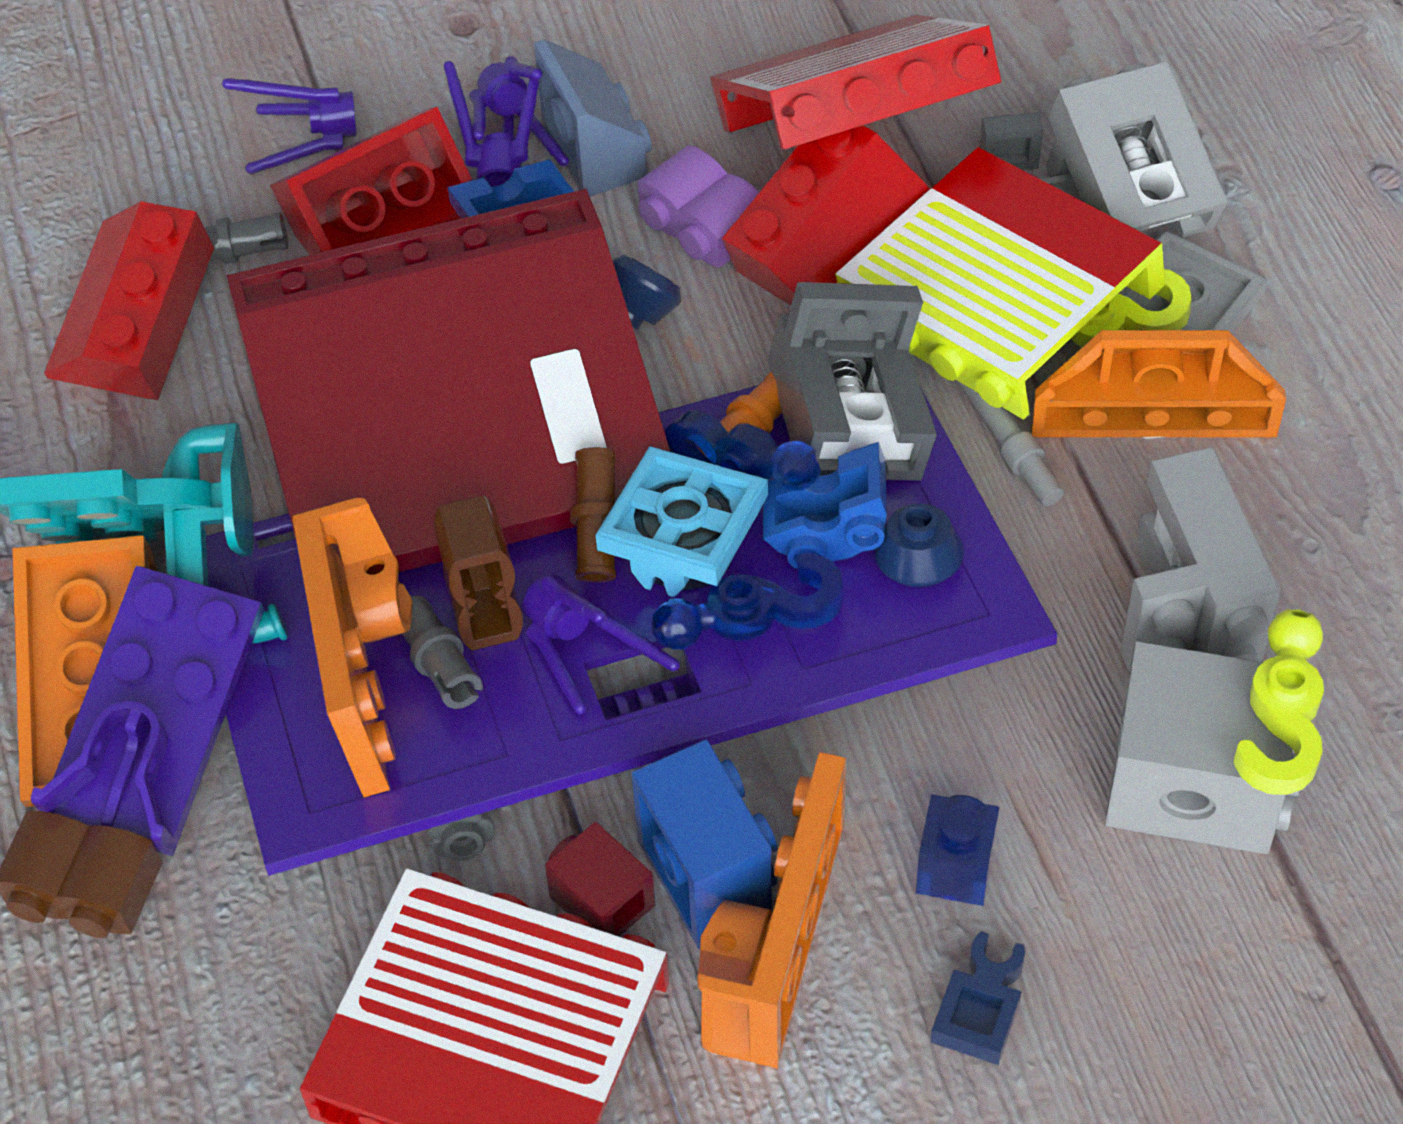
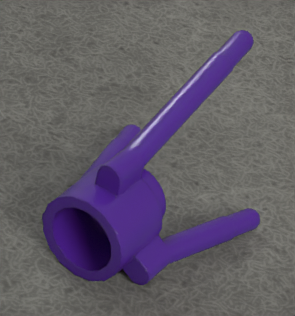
(503, 92)
(328, 110)
(499, 151)
(564, 614)

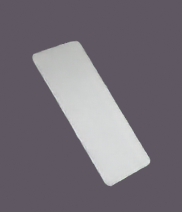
(567, 403)

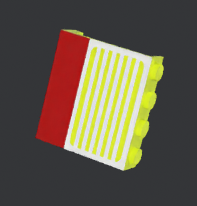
(1004, 273)

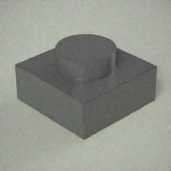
(1013, 138)

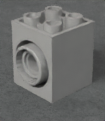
(1179, 751)

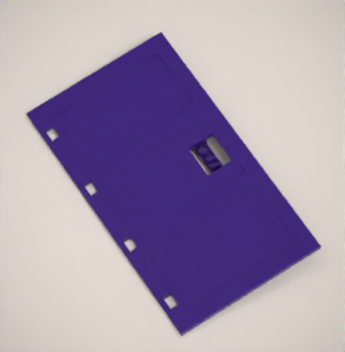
(522, 729)

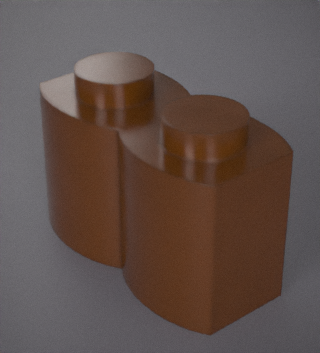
(478, 572)
(78, 874)

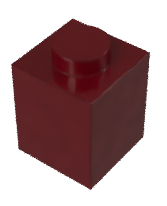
(599, 881)

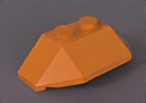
(1159, 388)

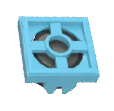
(682, 520)

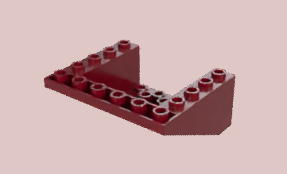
(412, 376)

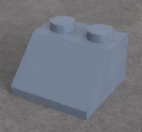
(590, 120)

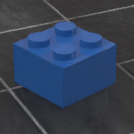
(702, 835)

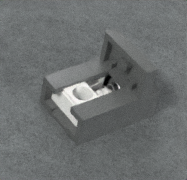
(851, 376)

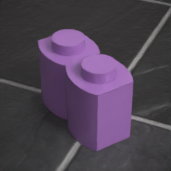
(694, 202)

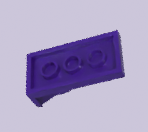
(153, 708)

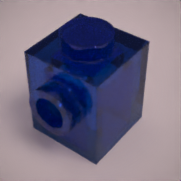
(957, 849)

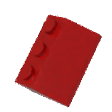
(375, 186)
(821, 211)
(133, 301)

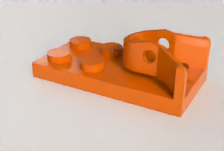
(344, 612)
(62, 621)
(758, 956)

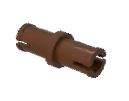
(593, 505)

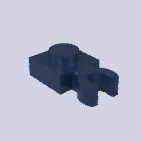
(980, 1006)

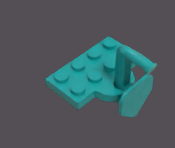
(117, 504)

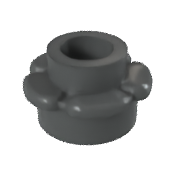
(462, 838)

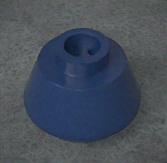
(645, 291)
(919, 547)

